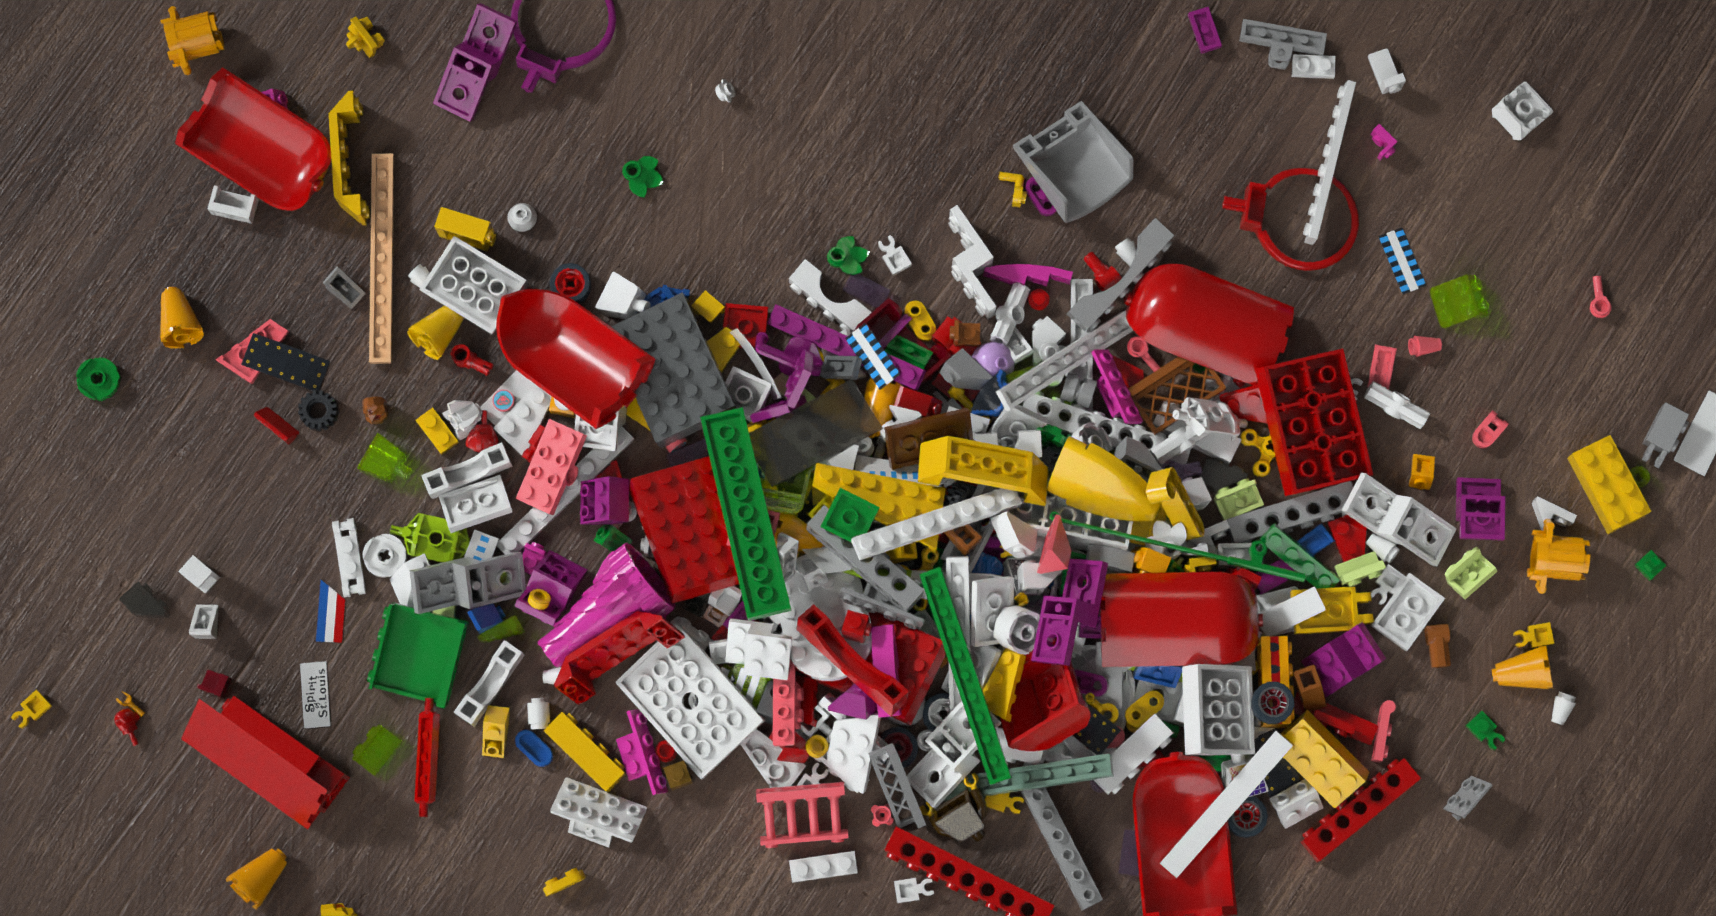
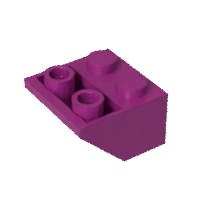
(604, 501)

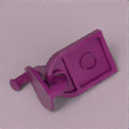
(797, 361)

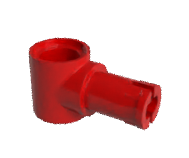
(1104, 276)
(471, 360)

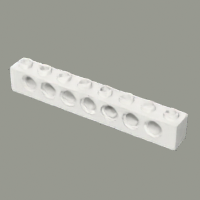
(1078, 412)

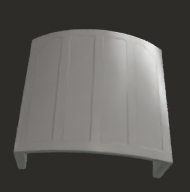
(1077, 163)

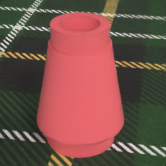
(1423, 345)

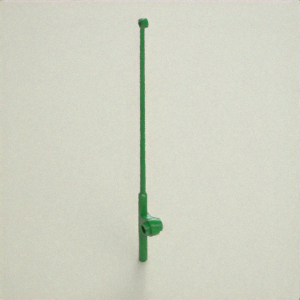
(1254, 563)

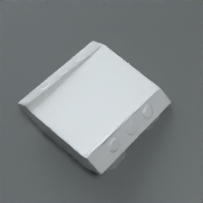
(1521, 111)

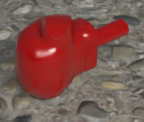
(126, 722)

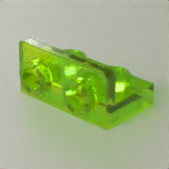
(376, 749)

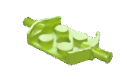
(418, 535)

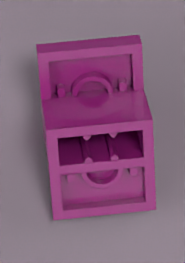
(1480, 509)
(559, 579)
(1345, 658)

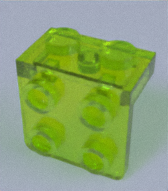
(1459, 300)

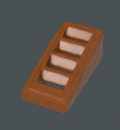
(960, 543)

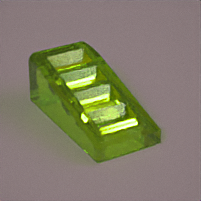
(503, 630)

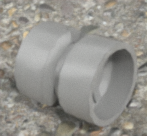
(1078, 390)

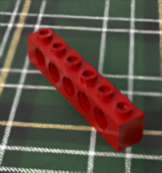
(1406, 778)

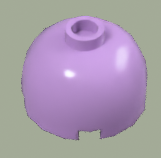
(993, 357)

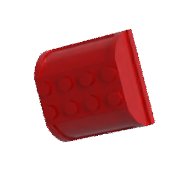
(1046, 707)

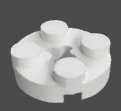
(381, 544)

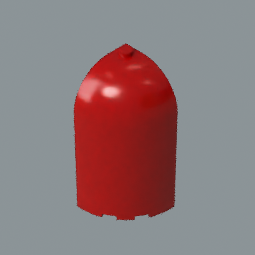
(256, 143)
(1208, 320)
(571, 353)
(1177, 619)
(1165, 806)

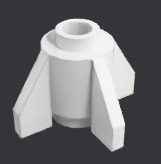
(463, 416)

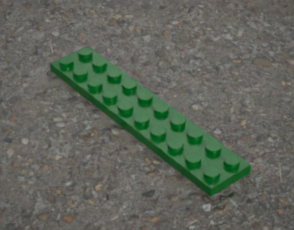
(745, 514)

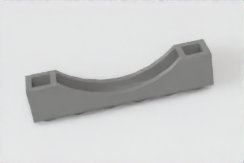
(1149, 243)

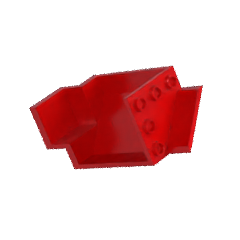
(265, 759)

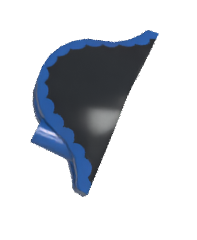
(987, 400)

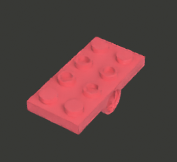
(552, 467)

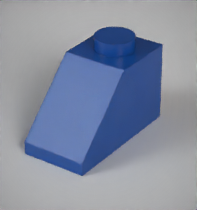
(486, 617)

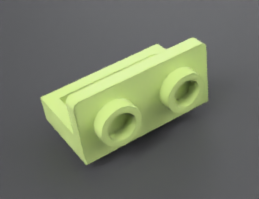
(1238, 499)
(1359, 568)
(1469, 572)

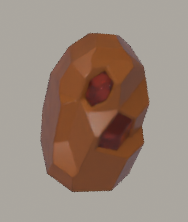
(375, 409)

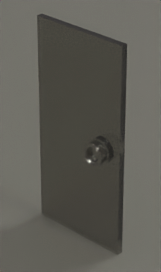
(813, 432)

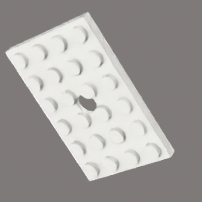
(701, 734)

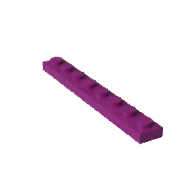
(835, 342)

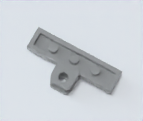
(1282, 41)

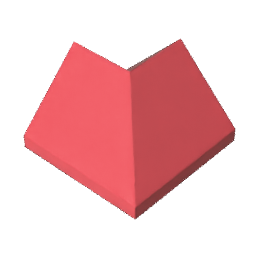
(1056, 548)

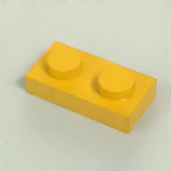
(437, 431)

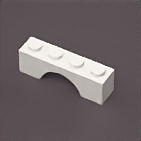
(807, 281)
(454, 477)
(492, 681)

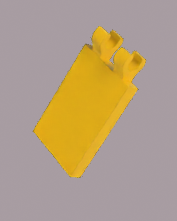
(1340, 611)

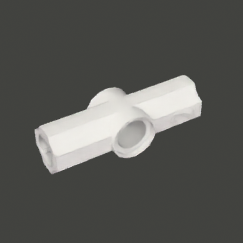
(1010, 314)
(1396, 405)
(1177, 443)

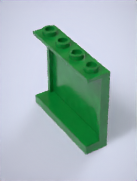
(417, 654)

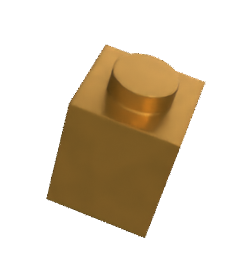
(678, 775)

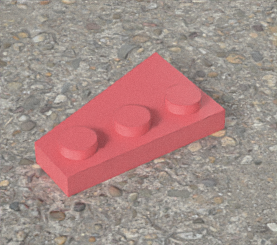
(234, 357)

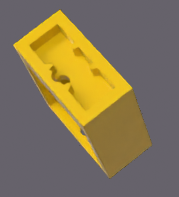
(467, 228)

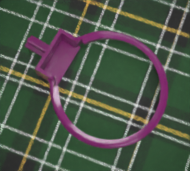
(550, 69)

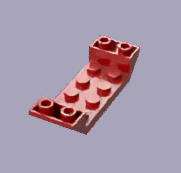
(609, 650)

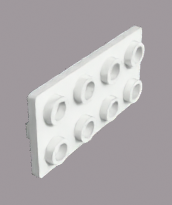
(596, 813)

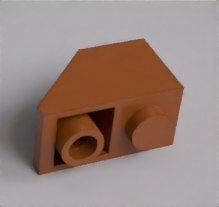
(1309, 688)

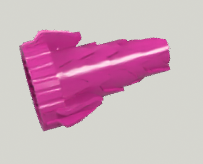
(619, 589)

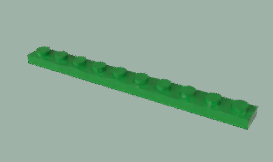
(965, 676)

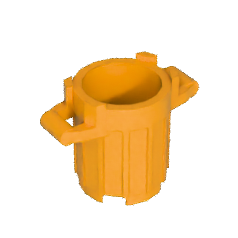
(191, 37)
(1556, 557)

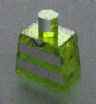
(750, 686)

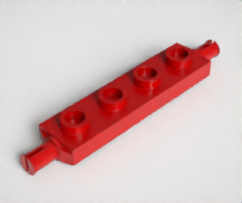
(427, 757)

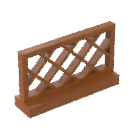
(1160, 378)

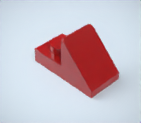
(795, 753)

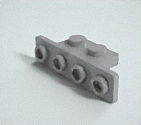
(873, 602)

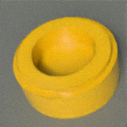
(539, 599)
(816, 746)

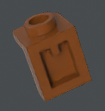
(965, 334)

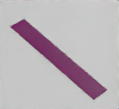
(894, 330)

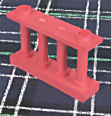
(811, 794)

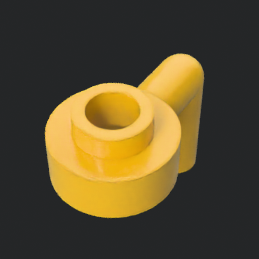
(1019, 195)
(1102, 708)

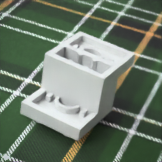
(605, 436)
(758, 649)

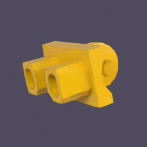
(360, 38)

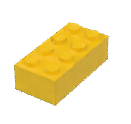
(1609, 484)
(1323, 759)

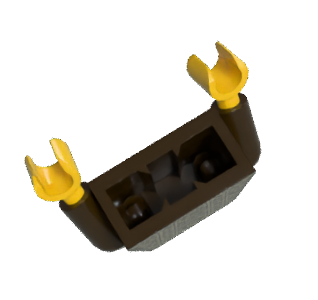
(961, 815)

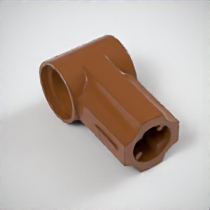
(1438, 638)

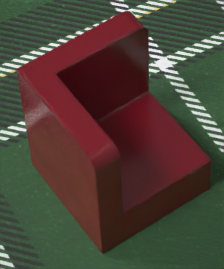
(215, 684)

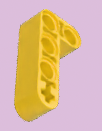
(1168, 489)

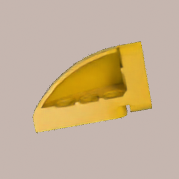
(1100, 483)

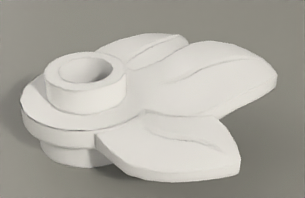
(1164, 532)

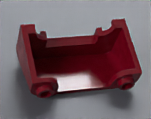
(884, 318)

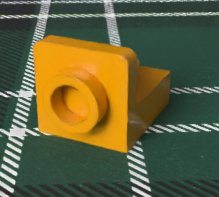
(1422, 471)

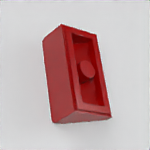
(276, 424)

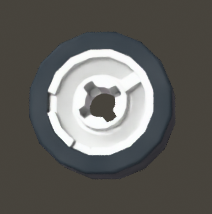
(931, 710)

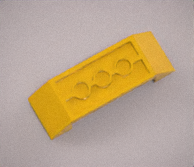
(345, 112)
(983, 465)

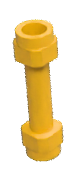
(957, 394)

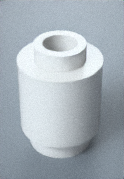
(538, 713)

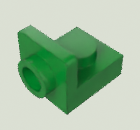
(611, 538)

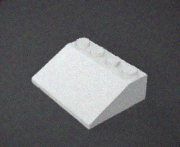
(471, 284)
(1218, 710)

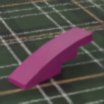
(1026, 272)
(885, 656)

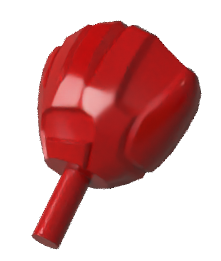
(482, 435)

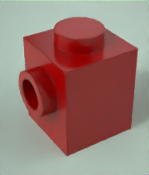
(856, 626)

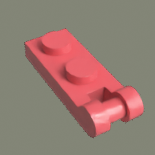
(1384, 729)

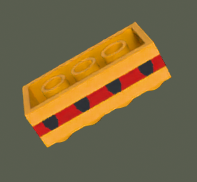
(1274, 667)

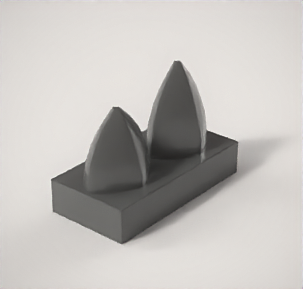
(842, 367)

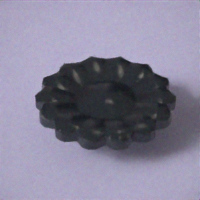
(1050, 456)

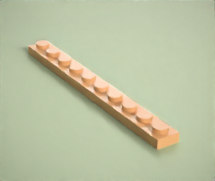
(381, 259)

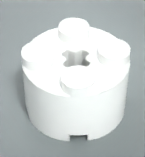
(1017, 629)

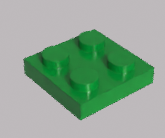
(849, 515)

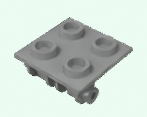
(1467, 797)

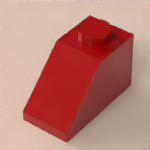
(918, 401)

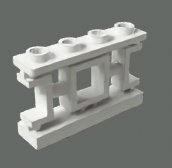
(807, 732)

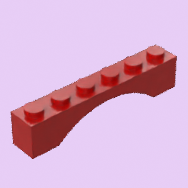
(825, 637)

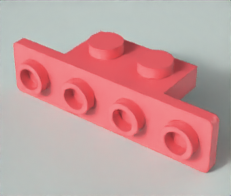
(787, 708)

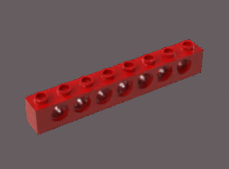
(981, 877)

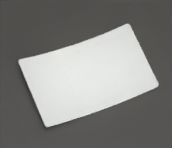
(828, 561)

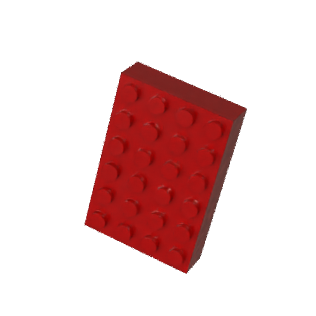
(1313, 422)
(685, 528)
(919, 662)

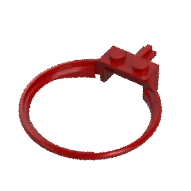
(1253, 211)

